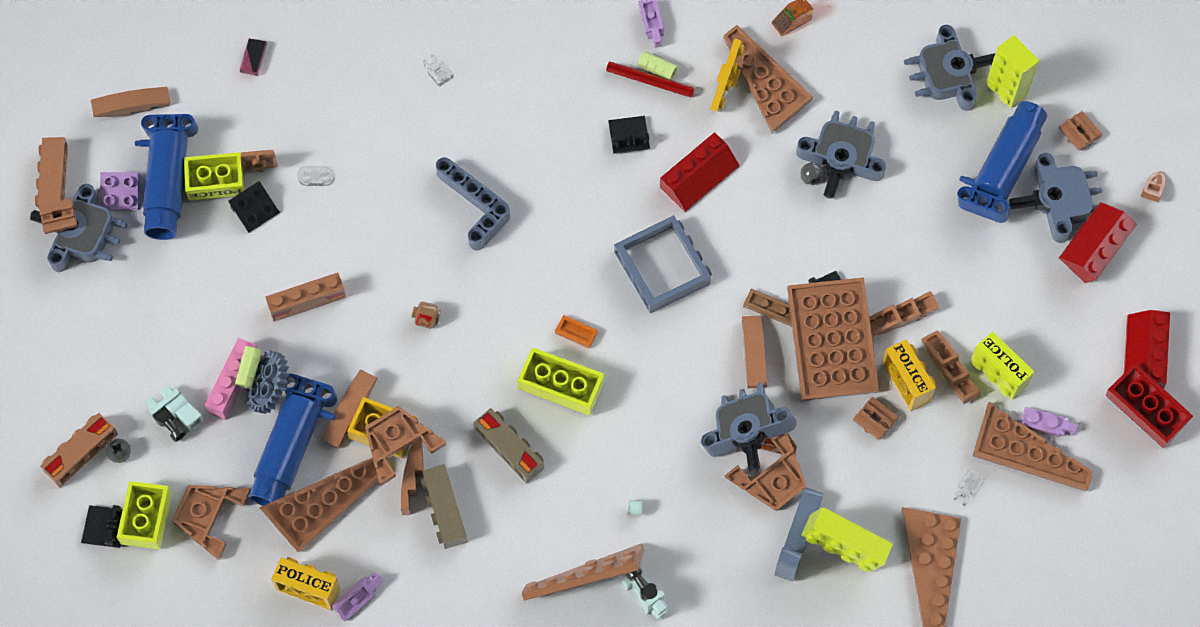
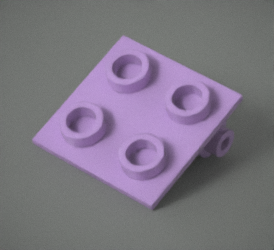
(119, 190)

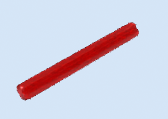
(650, 79)

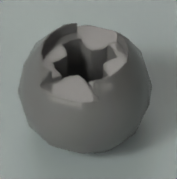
(812, 173)
(116, 444)

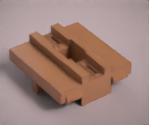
(1081, 122)
(259, 159)
(50, 210)
(875, 408)

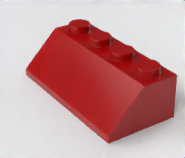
(699, 172)
(1097, 242)
(1148, 343)
(1149, 405)

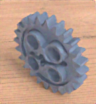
(268, 382)

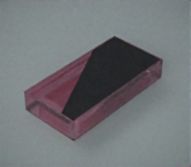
(253, 57)

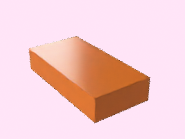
(576, 331)

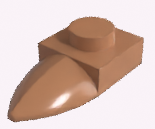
(1154, 187)

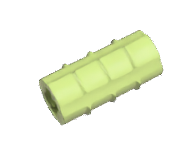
(657, 65)
(248, 367)

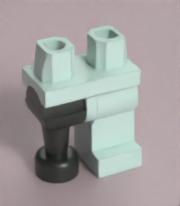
(173, 407)
(647, 593)

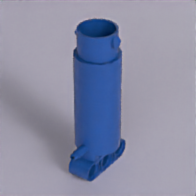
(1003, 164)
(165, 171)
(290, 438)

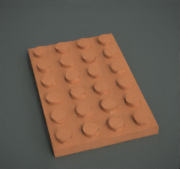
(832, 339)

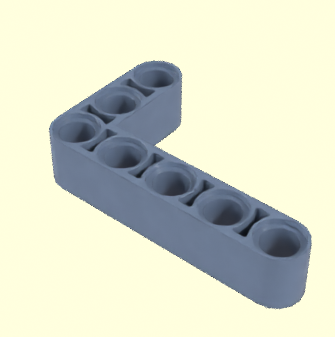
(476, 198)
(795, 543)

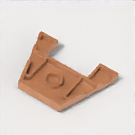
(392, 434)
(776, 483)
(199, 511)

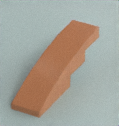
(130, 101)
(902, 314)
(754, 351)
(950, 367)
(359, 388)
(413, 469)

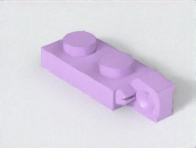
(652, 21)
(1047, 423)
(356, 596)

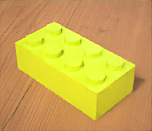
(1012, 71)
(560, 381)
(846, 540)

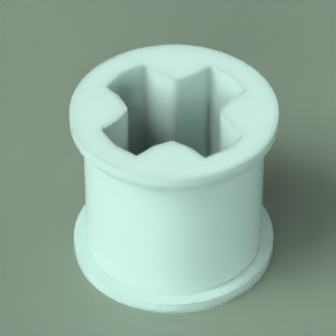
(635, 507)

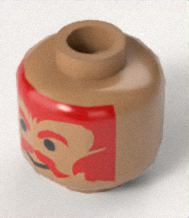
(426, 314)

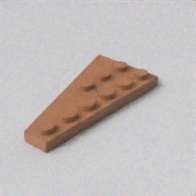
(770, 85)
(1020, 448)
(311, 509)
(932, 555)
(592, 571)

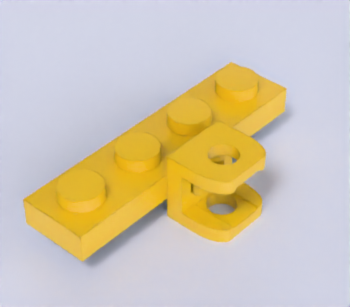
(728, 75)

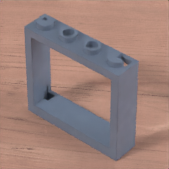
(651, 303)

